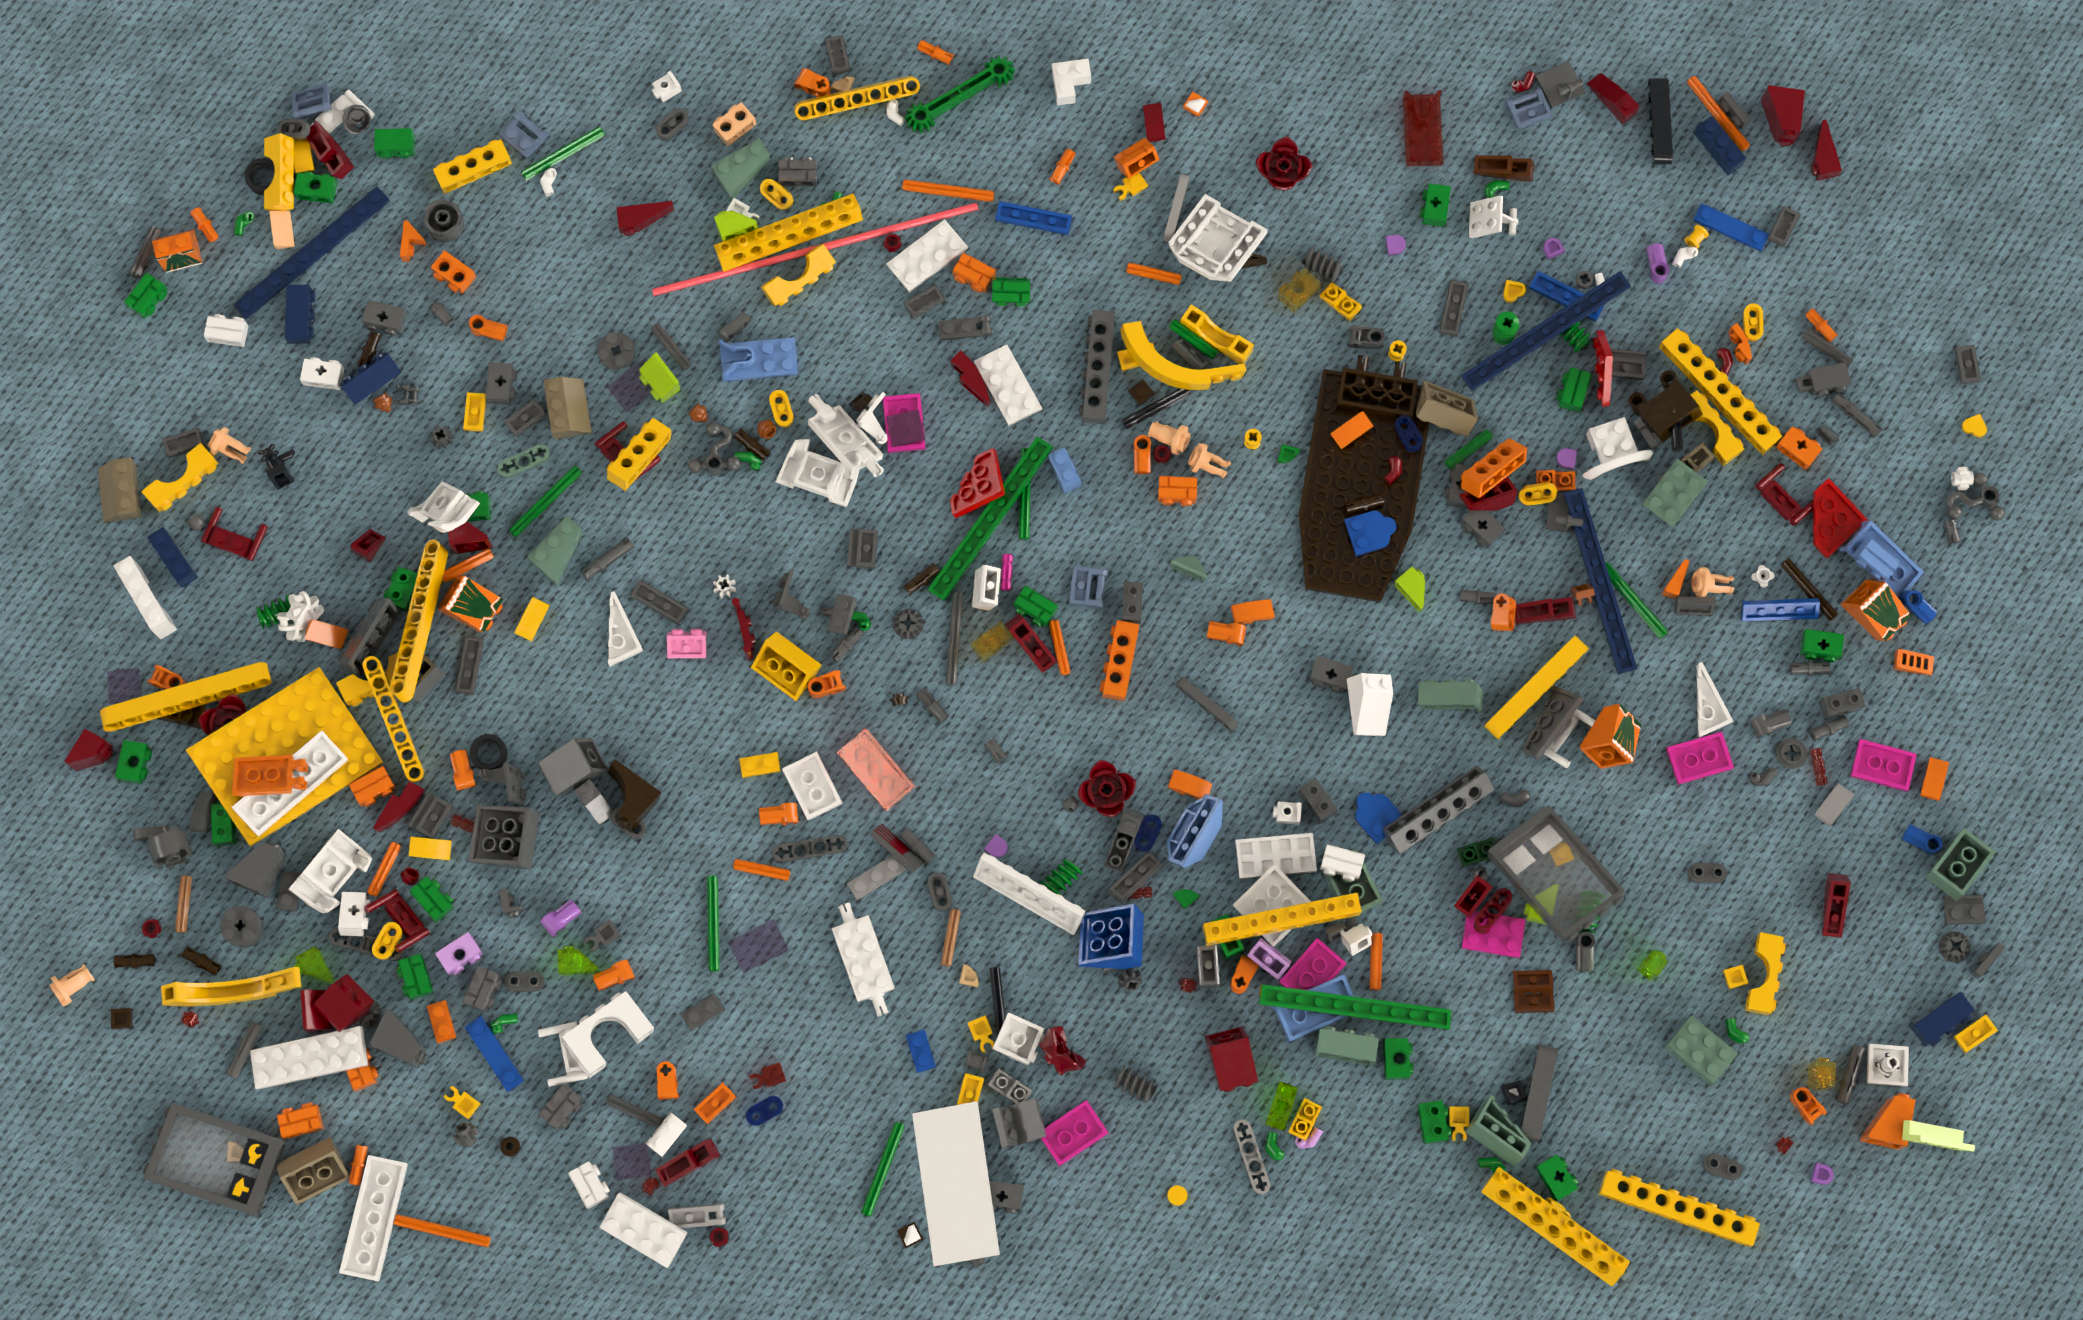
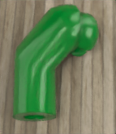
(497, 1024)

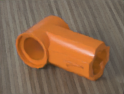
(489, 329)
(1142, 460)
(1229, 633)
(463, 773)
(779, 814)
(615, 975)

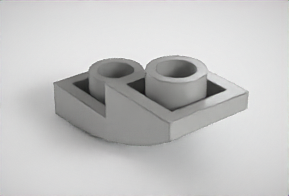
(1834, 804)
(1009, 1087)

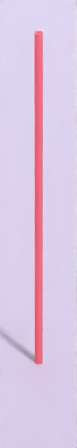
(829, 245)

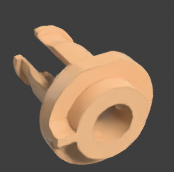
(1173, 437)
(221, 441)
(1200, 460)
(1704, 583)
(70, 984)

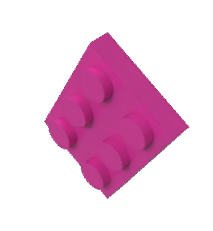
(901, 404)
(1699, 758)
(1883, 765)
(1503, 938)
(1313, 968)
(1073, 1133)

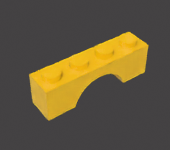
(280, 193)
(817, 261)
(1230, 345)
(1726, 445)
(199, 464)
(355, 689)
(1769, 949)

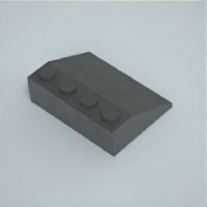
(369, 636)

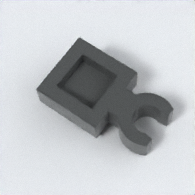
(1650, 437)
(1334, 929)
(605, 934)

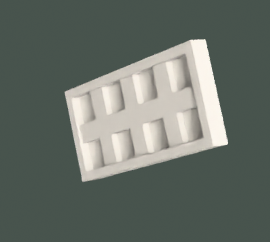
(927, 256)
(1007, 385)
(1288, 852)
(643, 1230)

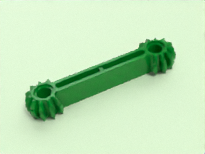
(959, 94)

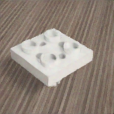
(1896, 1058)

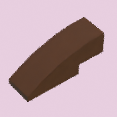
(1504, 167)

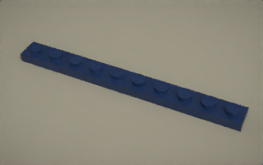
(311, 252)
(1546, 331)
(1601, 582)

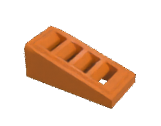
(1674, 586)
(1899, 653)

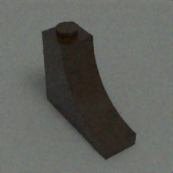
(637, 795)

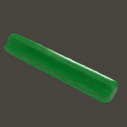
(1193, 338)
(1468, 449)

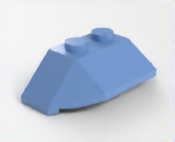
(1195, 831)

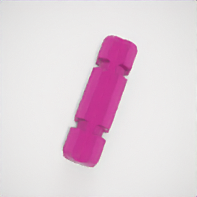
(1006, 572)

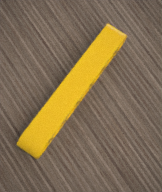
(848, 94)
(1536, 687)
(400, 726)

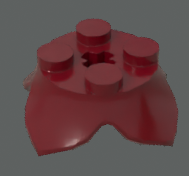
(1283, 153)
(227, 710)
(1102, 775)
(1058, 1053)

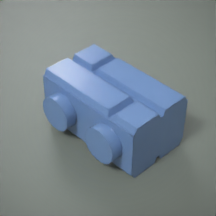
(1064, 470)
(1875, 559)

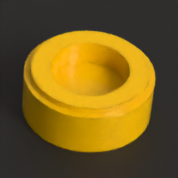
(1177, 1195)

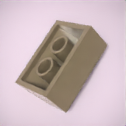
(567, 407)
(1446, 409)
(119, 490)
(312, 1171)

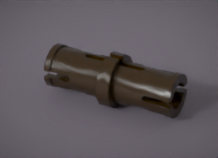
(369, 349)
(751, 444)
(1364, 503)
(921, 579)
(134, 960)
(201, 960)

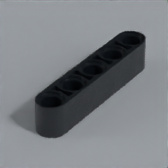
(1661, 121)

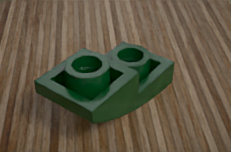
(1475, 852)

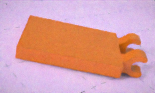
(267, 775)

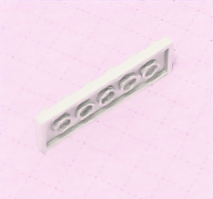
(264, 810)
(1029, 893)
(309, 1057)
(373, 1218)

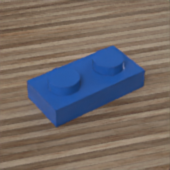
(920, 1051)

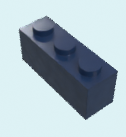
(1719, 145)
(299, 314)
(369, 377)
(172, 557)
(1943, 1020)

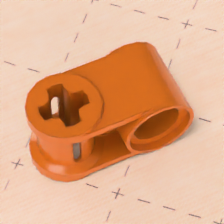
(811, 82)
(1503, 614)
(164, 679)
(827, 683)
(1244, 971)
(667, 1084)
(1808, 1106)

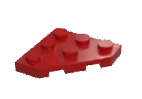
(1603, 367)
(979, 485)
(1833, 518)

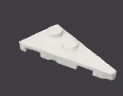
(622, 638)
(1710, 708)

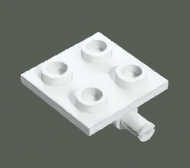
(1487, 217)
(869, 423)

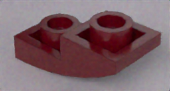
(1154, 122)

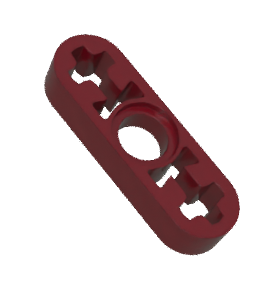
(1492, 918)

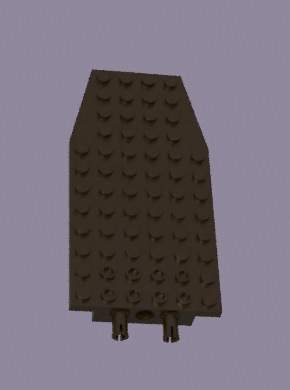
(1358, 471)

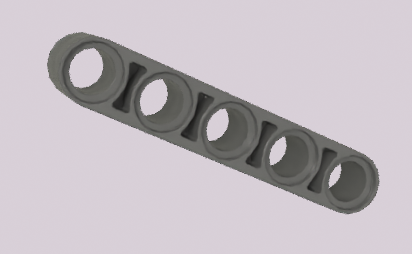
(1539, 1092)

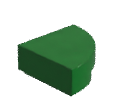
(1287, 453)
(1185, 897)

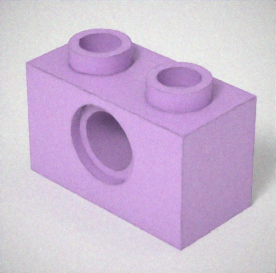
(447, 955)
(1269, 958)

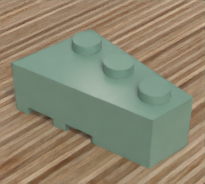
(740, 167)
(556, 550)
(1450, 695)
(1498, 1133)

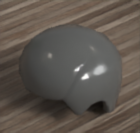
(354, 115)

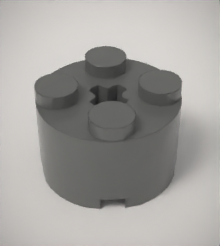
(453, 223)
(169, 848)
(246, 936)

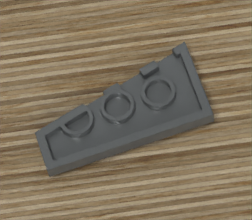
(1556, 714)

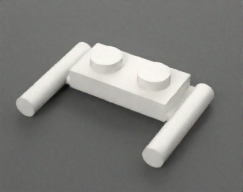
(333, 118)
(1563, 735)
(573, 1069)

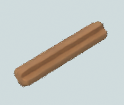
(183, 904)
(950, 938)

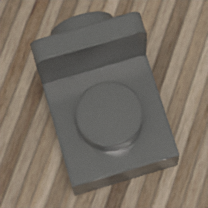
(506, 902)

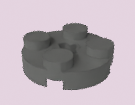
(612, 341)

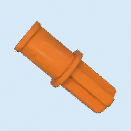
(935, 52)
(1062, 166)
(204, 224)
(1821, 325)
(358, 1165)

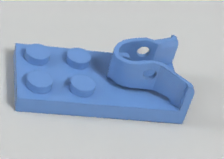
(758, 359)
(1907, 571)
(1299, 1022)

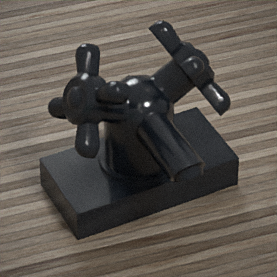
(276, 467)

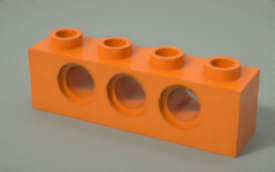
(1493, 468)
(1129, 632)

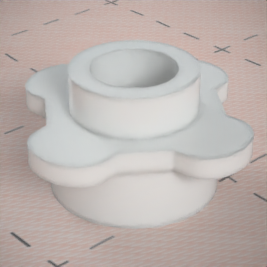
(1768, 575)

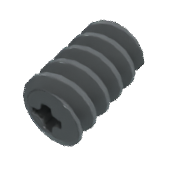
(1323, 264)
(1135, 1084)

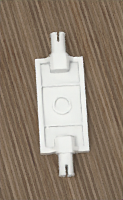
(844, 437)
(863, 959)

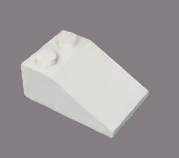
(1370, 703)

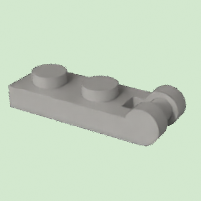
(697, 1215)

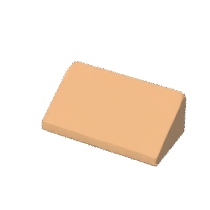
(282, 229)

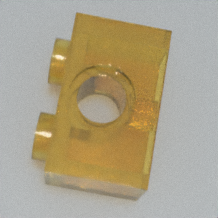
(1295, 300)
(991, 642)
(1821, 1074)

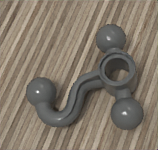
(732, 463)
(1996, 513)

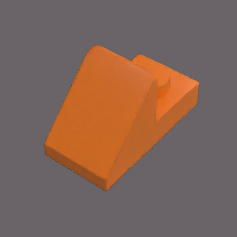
(409, 237)

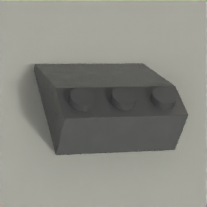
(504, 836)

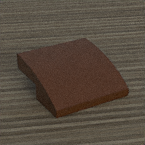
(1533, 982)

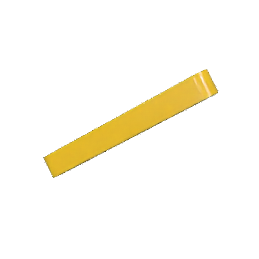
(418, 621)
(185, 696)

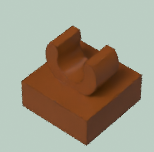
(1582, 591)

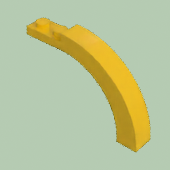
(1170, 373)
(231, 991)

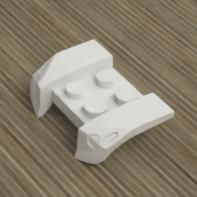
(817, 474)
(446, 507)
(329, 872)

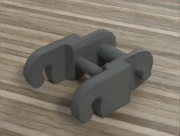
(406, 401)

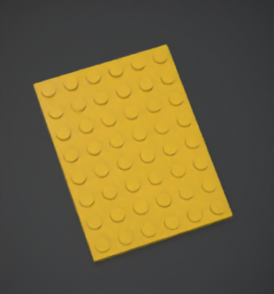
(282, 728)

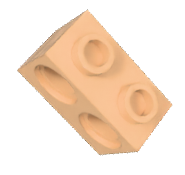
(738, 127)

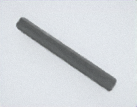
(954, 639)

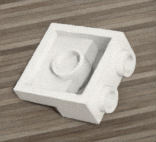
(1019, 1039)

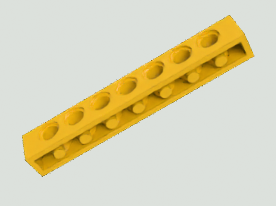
(788, 232)
(1721, 401)
(1281, 919)
(1555, 1226)
(1745, 1236)

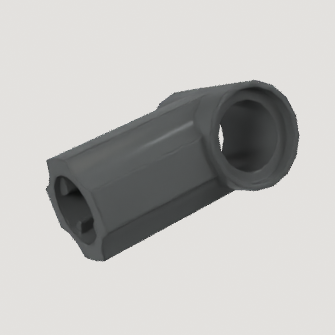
(1767, 724)
(1585, 954)

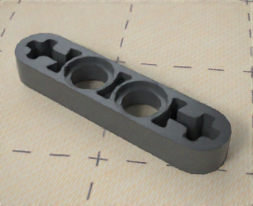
(1207, 704)
(809, 845)
(363, 948)

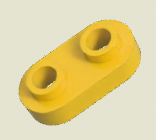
(777, 194)
(1753, 323)
(781, 409)
(1538, 492)
(385, 940)

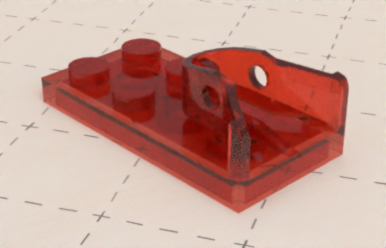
(1423, 129)
(875, 769)

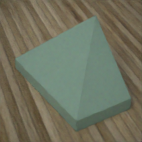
(1190, 566)

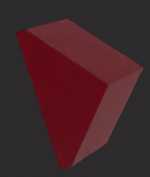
(368, 545)
(1473, 896)

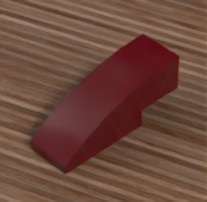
(329, 151)
(970, 377)
(1545, 611)
(399, 806)
(687, 1162)

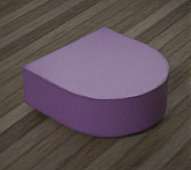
(1395, 244)
(1553, 248)
(1566, 458)
(996, 847)
(1822, 1174)

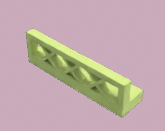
(1935, 1136)

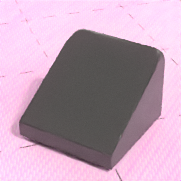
(1827, 434)

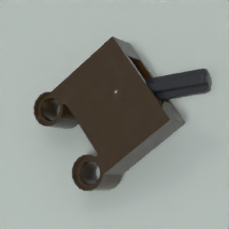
(1668, 410)

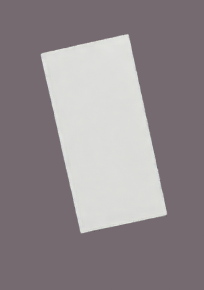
(955, 1184)

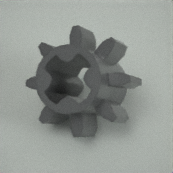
(443, 441)
(1130, 979)
(465, 1134)

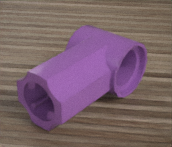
(1657, 262)
(560, 918)

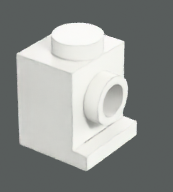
(666, 93)
(1293, 818)
(1356, 938)

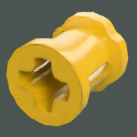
(1696, 236)
(1399, 345)
(1252, 444)

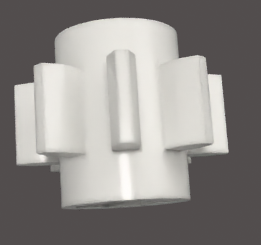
(1962, 478)
(727, 590)

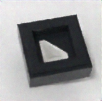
(1513, 1092)

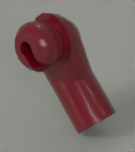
(1520, 86)
(1727, 359)
(1396, 469)

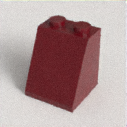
(1783, 112)
(1231, 1059)

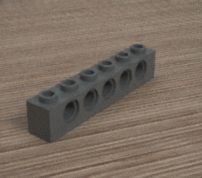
(1105, 321)
(1443, 801)

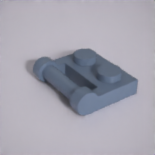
(309, 97)
(1531, 113)
(519, 139)
(1081, 587)

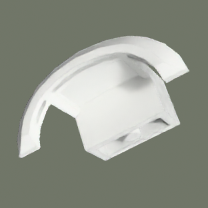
(1614, 447)

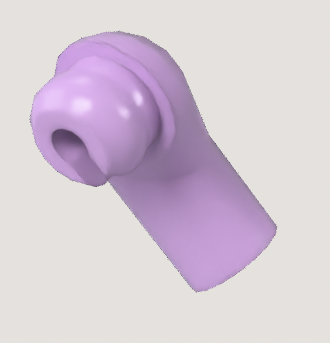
(1311, 1140)

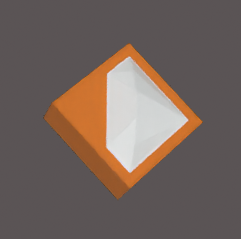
(1195, 104)

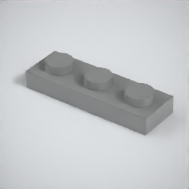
(876, 877)

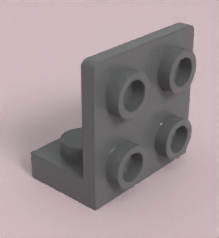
(1019, 1123)

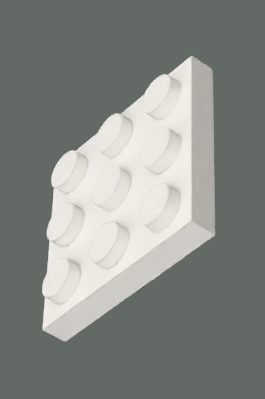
(1270, 892)

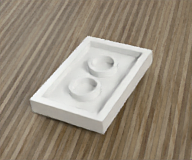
(812, 786)

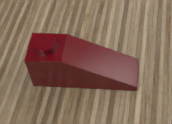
(1614, 98)
(1825, 158)
(637, 217)
(1497, 498)
(1030, 643)
(1835, 904)

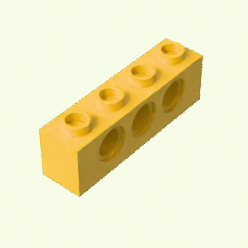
(482, 168)
(625, 476)

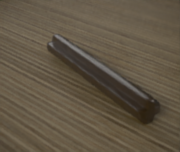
(1808, 588)

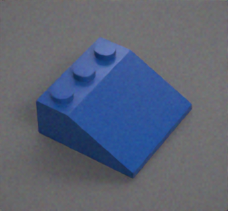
(1112, 938)

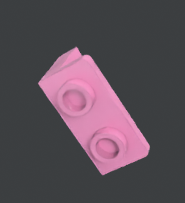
(686, 644)

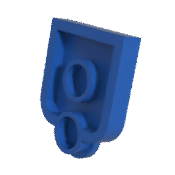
(1369, 531)
(1375, 814)

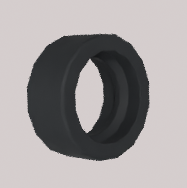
(251, 168)
(484, 739)

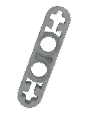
(1176, 207)
(1249, 1157)

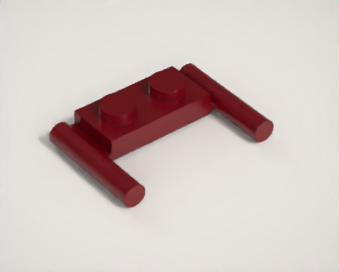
(611, 447)
(1780, 499)
(231, 541)
(744, 622)
(403, 916)

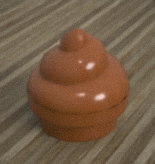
(383, 402)
(698, 413)
(766, 429)

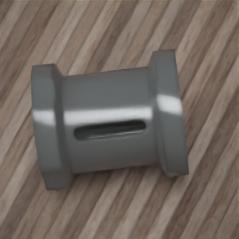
(976, 1061)

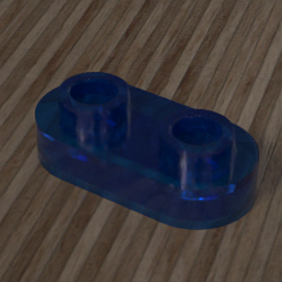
(1409, 433)
(1148, 833)
(764, 1110)

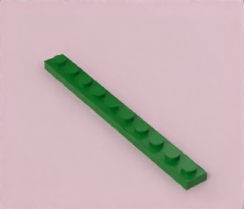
(990, 519)
(1354, 1007)

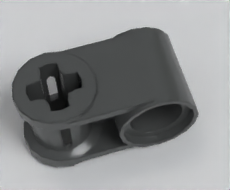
(1364, 337)

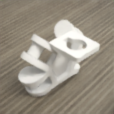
(301, 612)

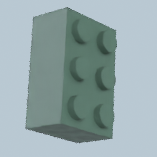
(1675, 492)
(1960, 864)
(1365, 887)
(1346, 1046)
(1700, 1050)

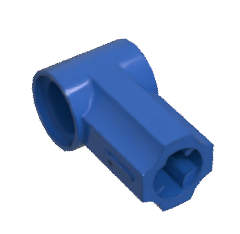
(1918, 606)
(1920, 839)

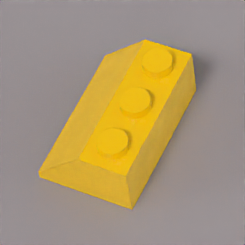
(785, 665)

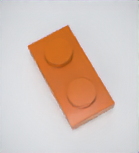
(441, 1021)
(715, 1103)

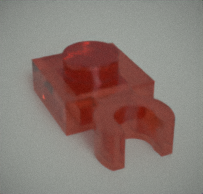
(771, 1075)

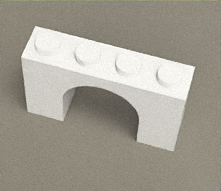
(149, 607)
(620, 1010)

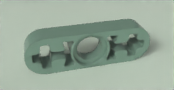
(534, 450)

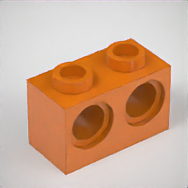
(455, 270)

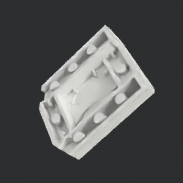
(1215, 241)

